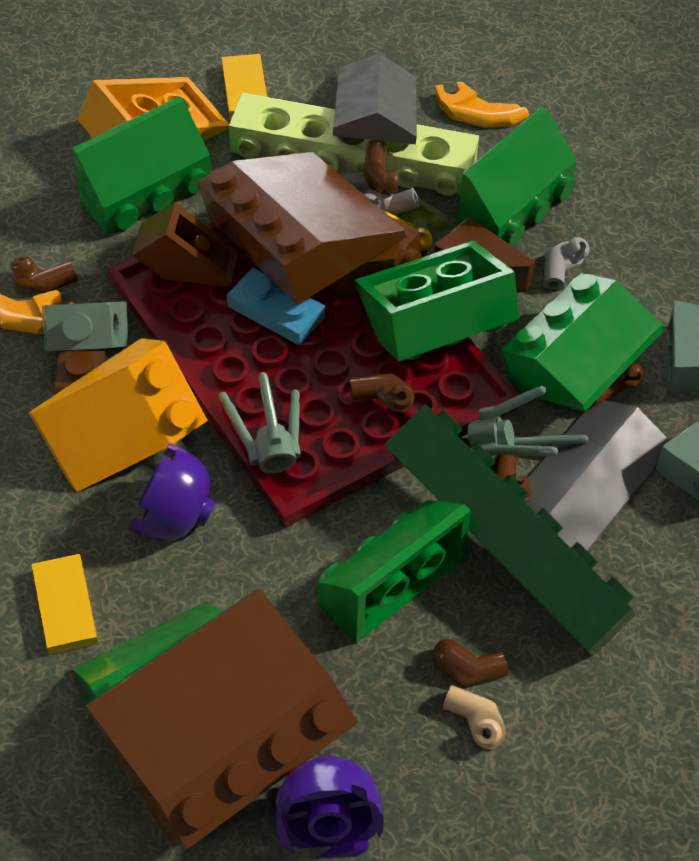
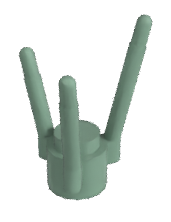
(498, 438)
(274, 447)

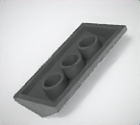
(376, 101)
(595, 480)

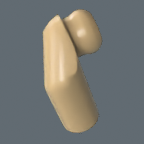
(481, 716)

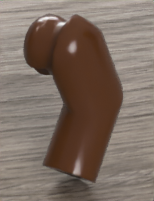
(374, 169)
(41, 280)
(385, 388)

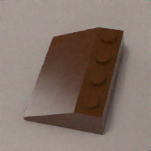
(297, 220)
(220, 718)

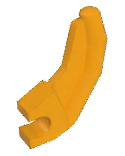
(470, 109)
(27, 314)

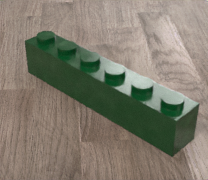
(511, 531)

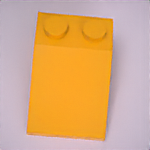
(120, 100)
(118, 414)

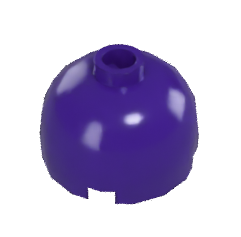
(174, 497)
(329, 802)

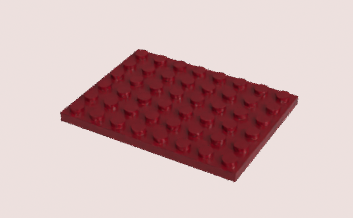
(337, 436)

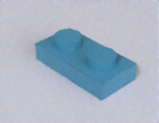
(270, 306)

